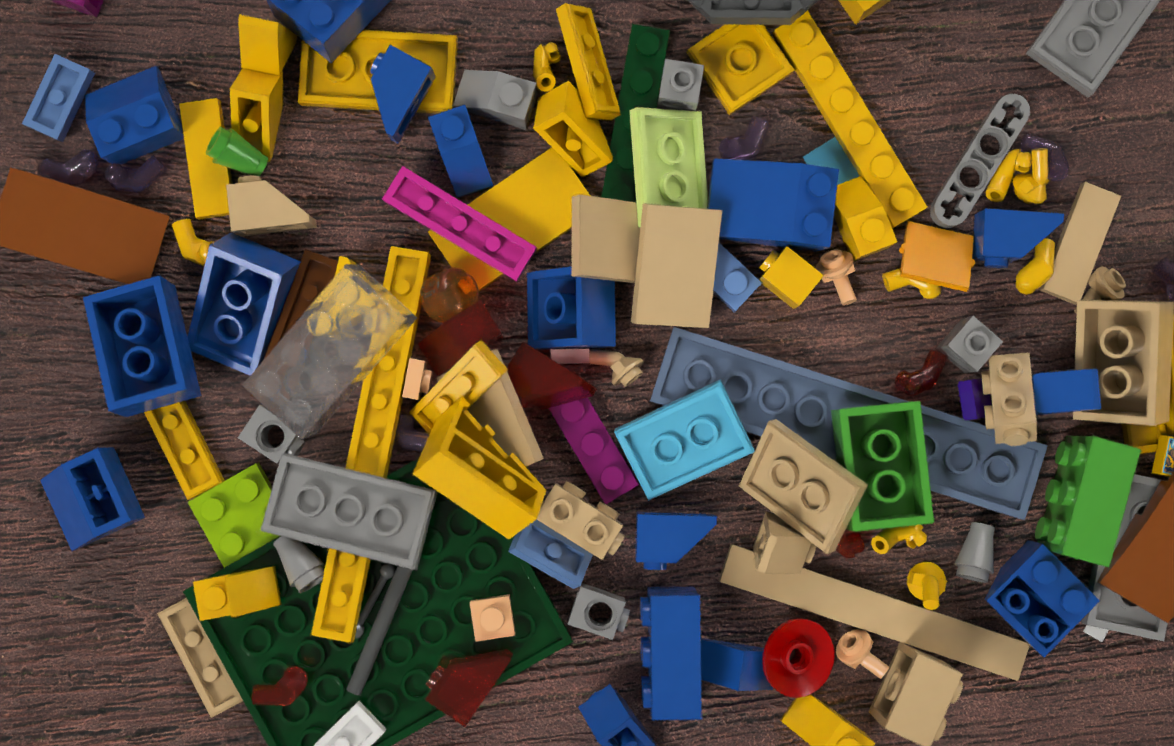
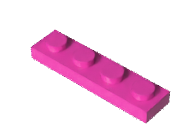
(459, 223)

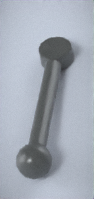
(387, 571)

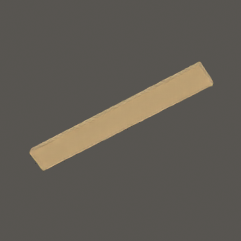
(879, 614)

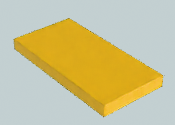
(348, 78)
(529, 203)

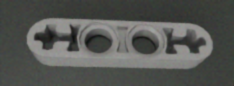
(975, 158)

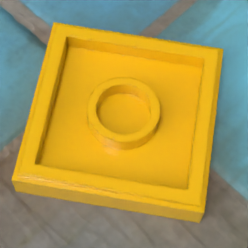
(740, 63)

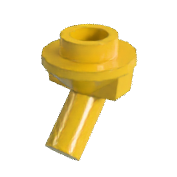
(1032, 187)
(927, 583)

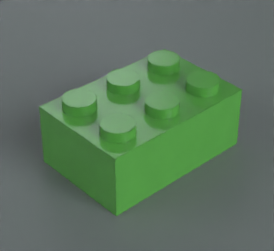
(889, 454)
(1087, 498)

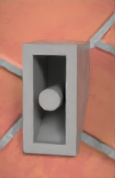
(497, 96)

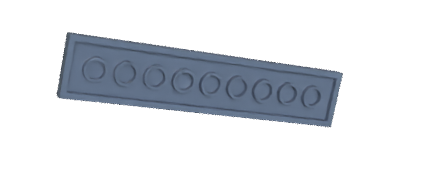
(959, 453)

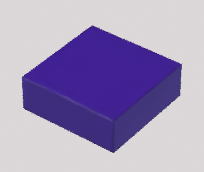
(972, 399)

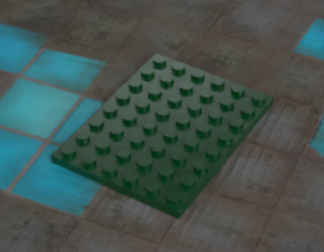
(429, 629)

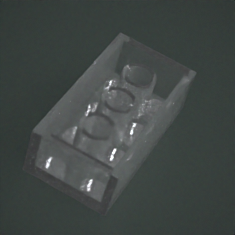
(329, 351)

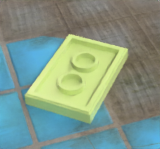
(668, 158)

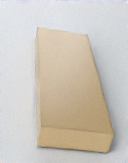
(1081, 242)
(199, 658)

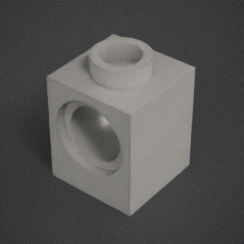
(680, 85)
(969, 344)
(256, 435)
(585, 598)

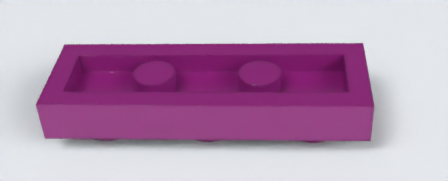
(594, 449)

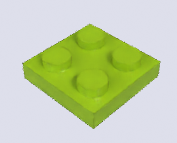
(235, 513)

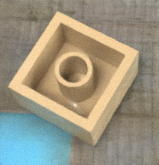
(916, 695)

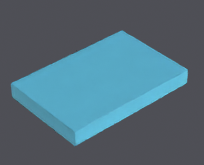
(684, 440)

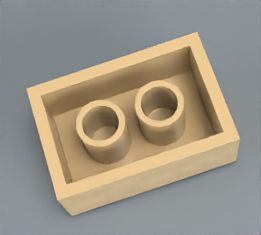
(1133, 358)

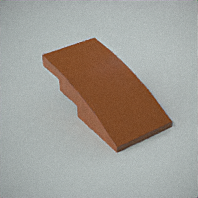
(79, 228)
(1145, 557)

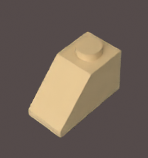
(262, 209)
(780, 547)

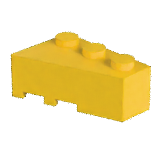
(477, 473)

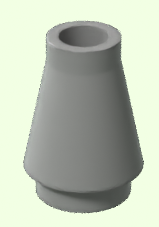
(977, 554)
(300, 563)

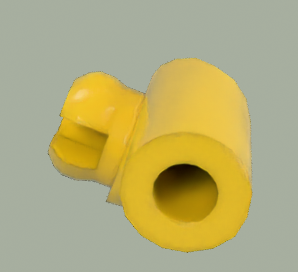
(542, 72)
(1005, 172)
(190, 246)
(1038, 270)
(893, 281)
(890, 536)

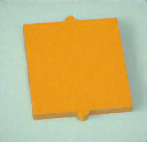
(937, 256)

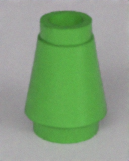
(235, 152)

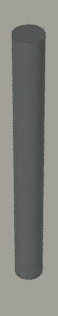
(379, 630)

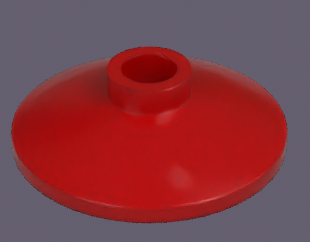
(811, 661)

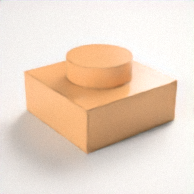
(417, 379)
(492, 617)

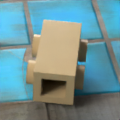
(1012, 395)
(580, 521)

